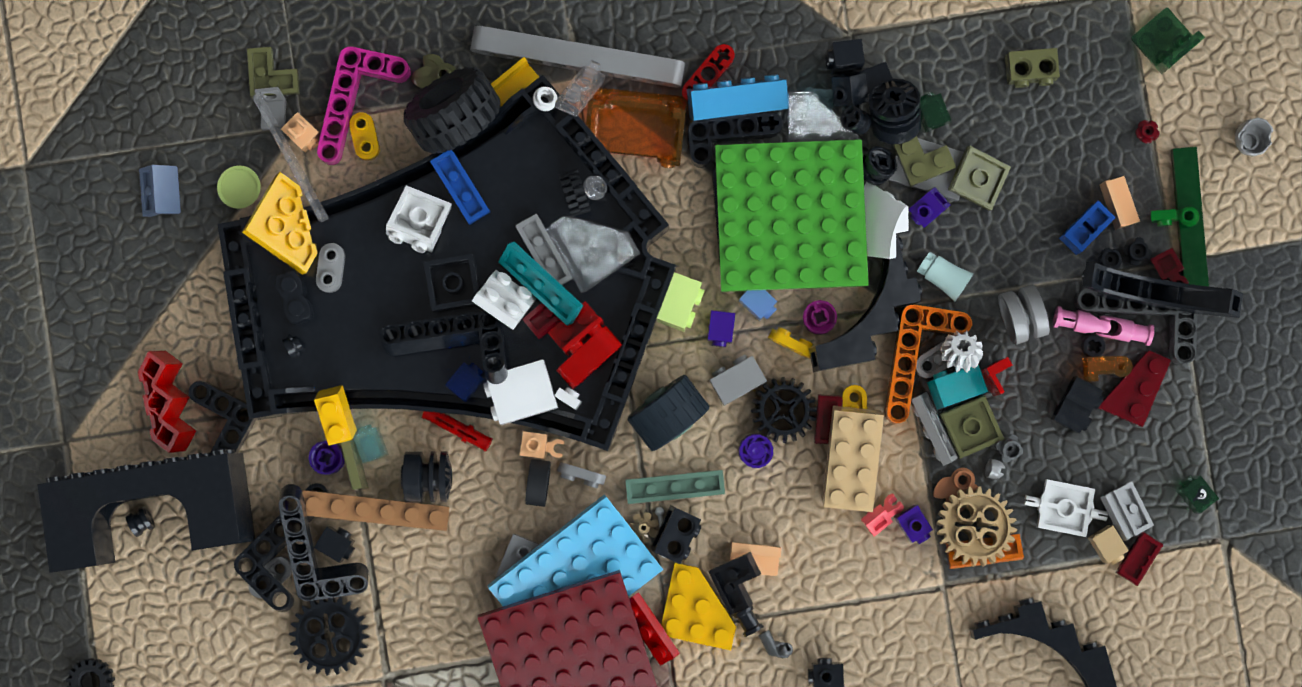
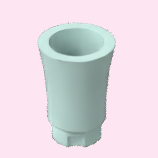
(945, 275)

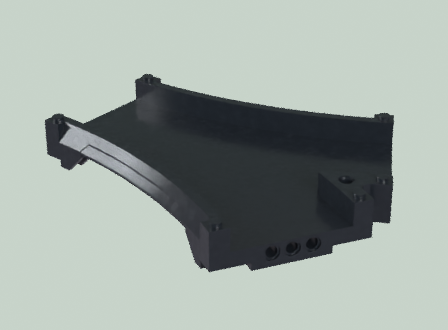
(390, 283)

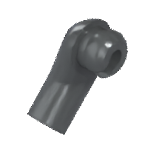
(775, 648)

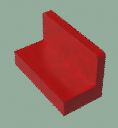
(990, 378)

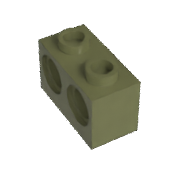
(1030, 60)

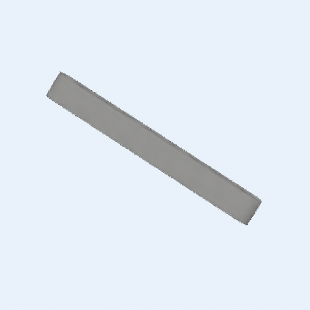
(576, 55)

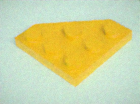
(283, 224)
(695, 611)

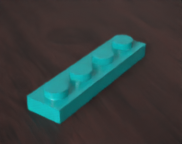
(540, 283)

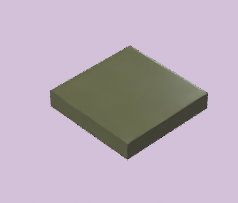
(979, 178)
(971, 426)
(354, 465)

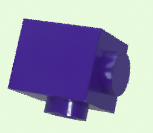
(928, 207)

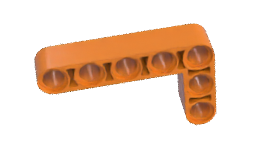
(911, 353)

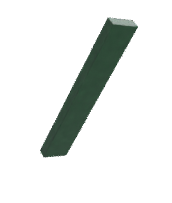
(1188, 194)

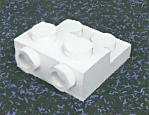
(417, 219)
(504, 299)

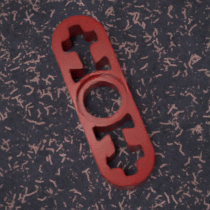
(724, 64)

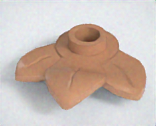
(950, 485)

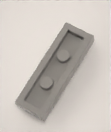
(543, 248)
(934, 429)

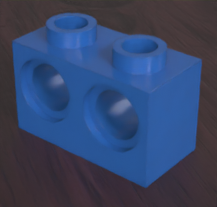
(1087, 227)

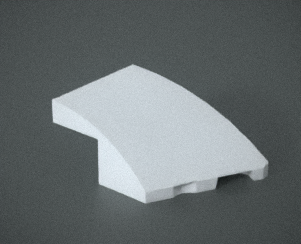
(884, 219)

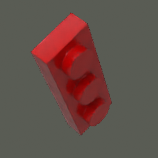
(652, 631)

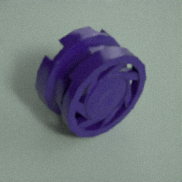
(755, 450)
(326, 458)

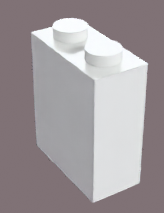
(522, 394)

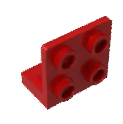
(571, 337)

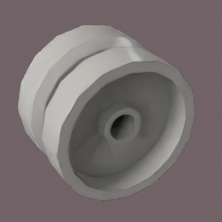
(1023, 314)

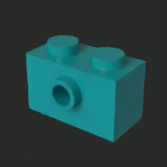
(956, 386)

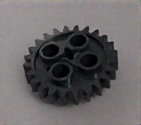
(351, 630)

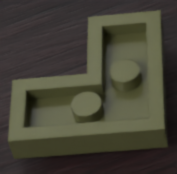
(264, 76)
(920, 166)

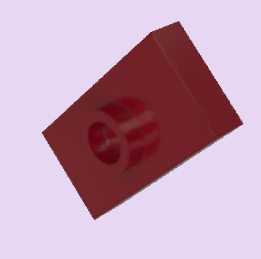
(823, 416)
(1139, 558)

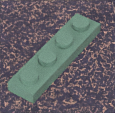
(675, 487)

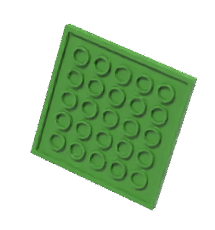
(791, 215)

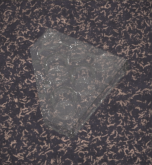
(813, 120)
(591, 249)

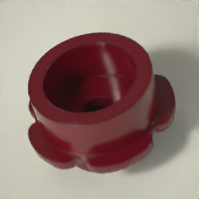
(1141, 131)

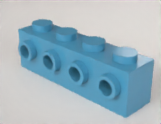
(737, 98)

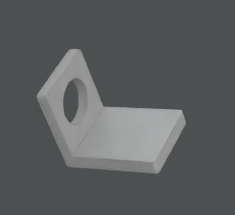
(276, 104)

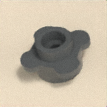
(1014, 453)

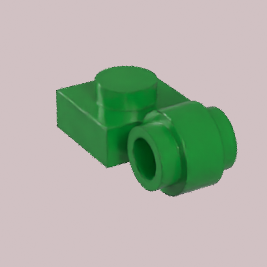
(1166, 217)

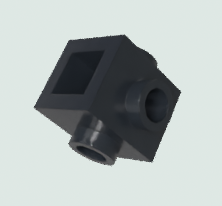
(824, 665)

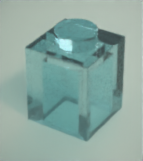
(370, 443)

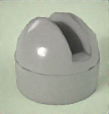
(994, 468)

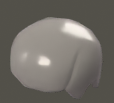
(1253, 136)

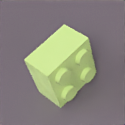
(679, 302)

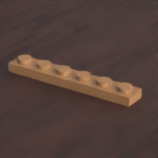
(376, 510)

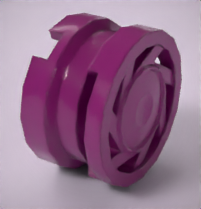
(819, 317)

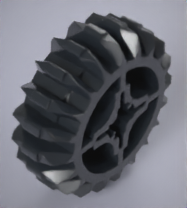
(797, 427)

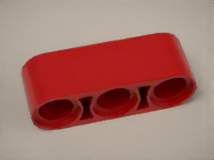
(589, 357)

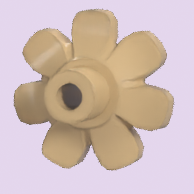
(644, 521)

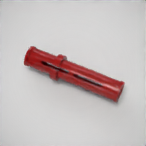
(469, 434)

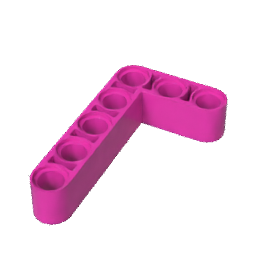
(349, 94)

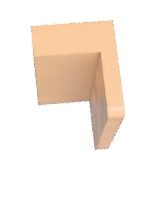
(1119, 202)
(765, 556)

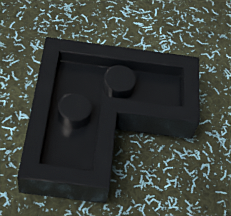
(730, 579)

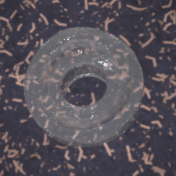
(595, 187)

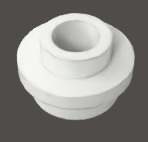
(546, 92)

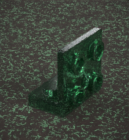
(1165, 40)

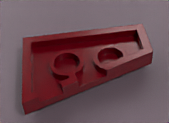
(1137, 391)

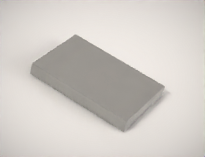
(940, 182)

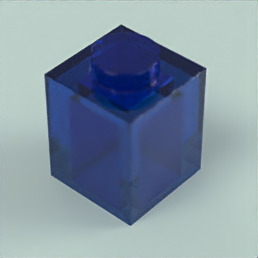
(465, 381)

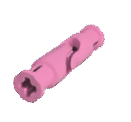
(1087, 323)

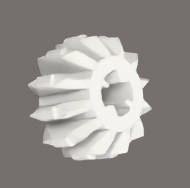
(961, 351)

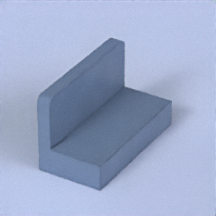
(159, 190)

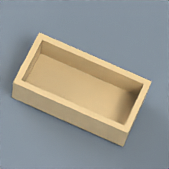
(852, 458)

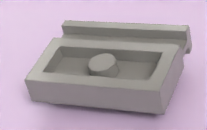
(1127, 511)

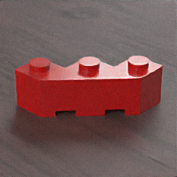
(165, 401)

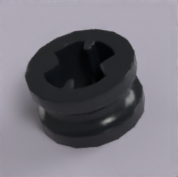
(1101, 348)

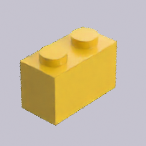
(335, 415)

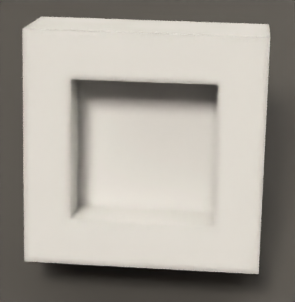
(568, 397)

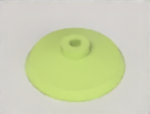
(238, 187)

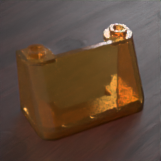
(639, 123)

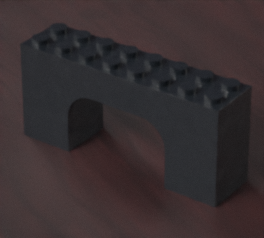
(81, 505)

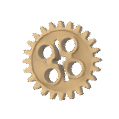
(976, 548)

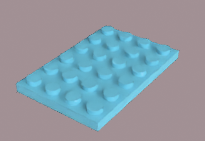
(583, 549)

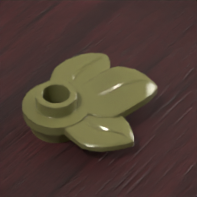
(432, 69)

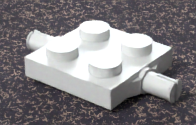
(1065, 508)

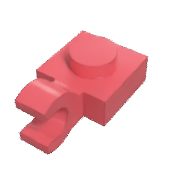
(881, 516)

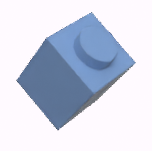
(759, 303)

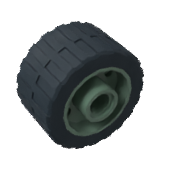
(668, 413)

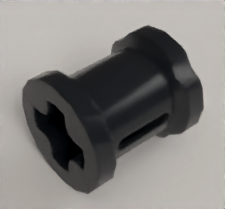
(748, 621)

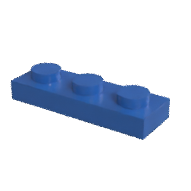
(460, 186)

